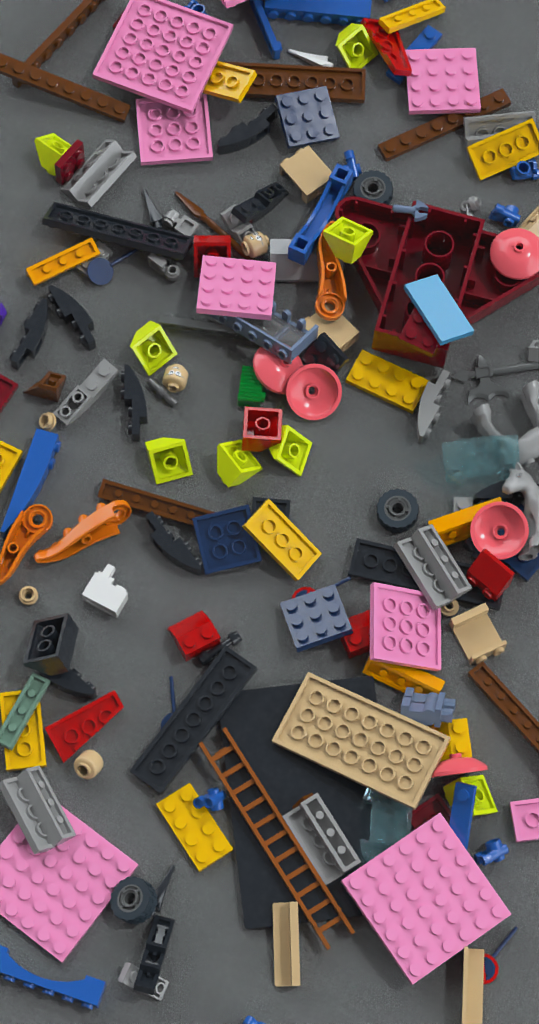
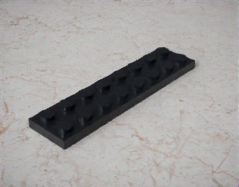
(118, 231)
(383, 565)
(193, 720)

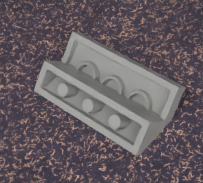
(481, 127)
(98, 173)
(289, 270)
(432, 567)
(37, 810)
(321, 839)

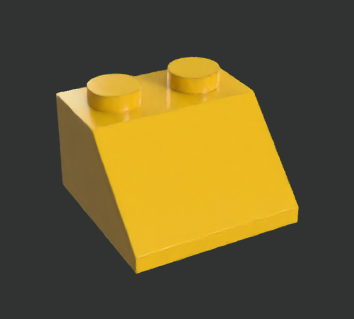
(460, 738)

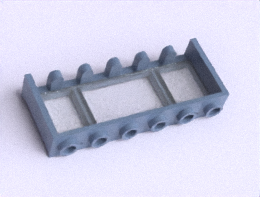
(275, 335)

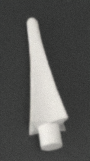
(314, 60)

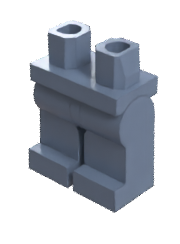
(427, 708)

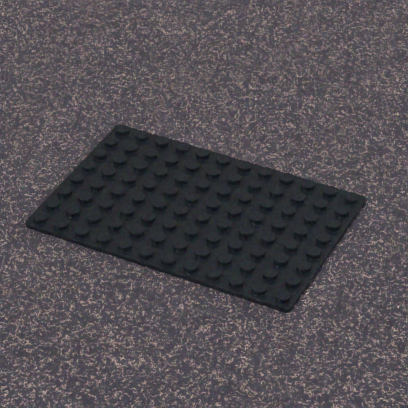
(286, 778)

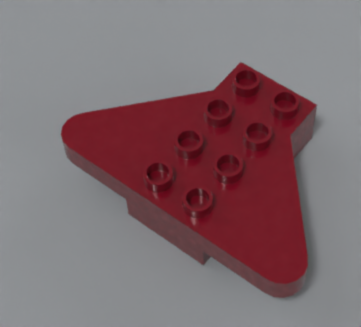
(408, 251)

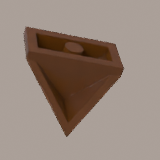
(48, 387)

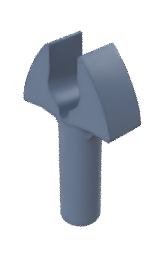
(413, 210)

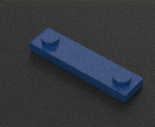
(426, 40)
(273, 45)
(462, 811)

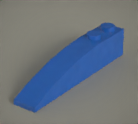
(33, 475)

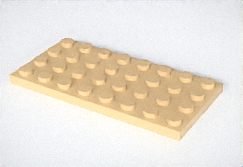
(361, 740)

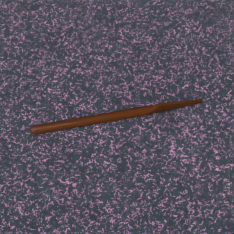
(199, 213)

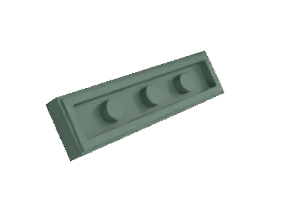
(23, 710)

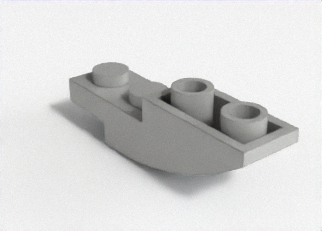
(87, 393)
(429, 408)

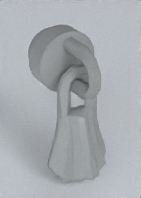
(474, 203)

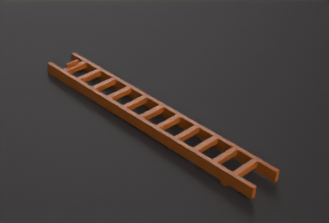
(297, 847)

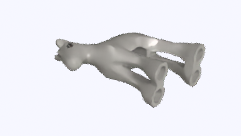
(530, 441)
(522, 481)

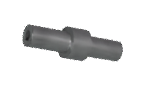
(162, 392)

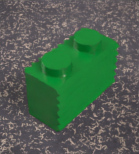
(250, 389)

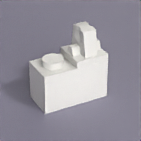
(103, 594)

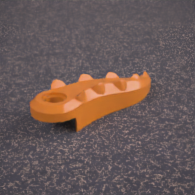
(331, 281)
(89, 530)
(22, 537)

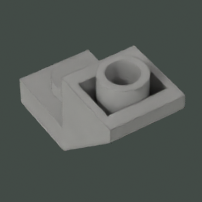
(235, 226)
(129, 976)

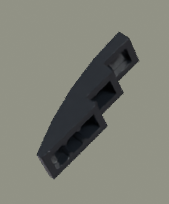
(154, 955)

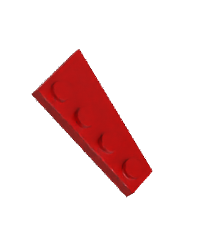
(389, 47)
(80, 726)

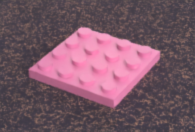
(443, 81)
(172, 134)
(236, 288)
(404, 628)

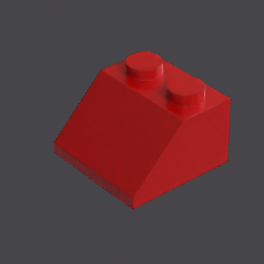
(210, 246)
(261, 428)
(489, 575)
(194, 635)
(359, 640)

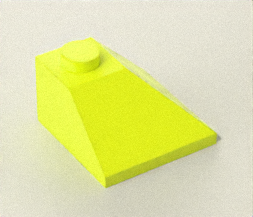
(356, 46)
(49, 150)
(347, 239)
(152, 347)
(292, 450)
(168, 459)
(235, 465)
(483, 803)

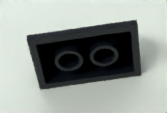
(51, 644)

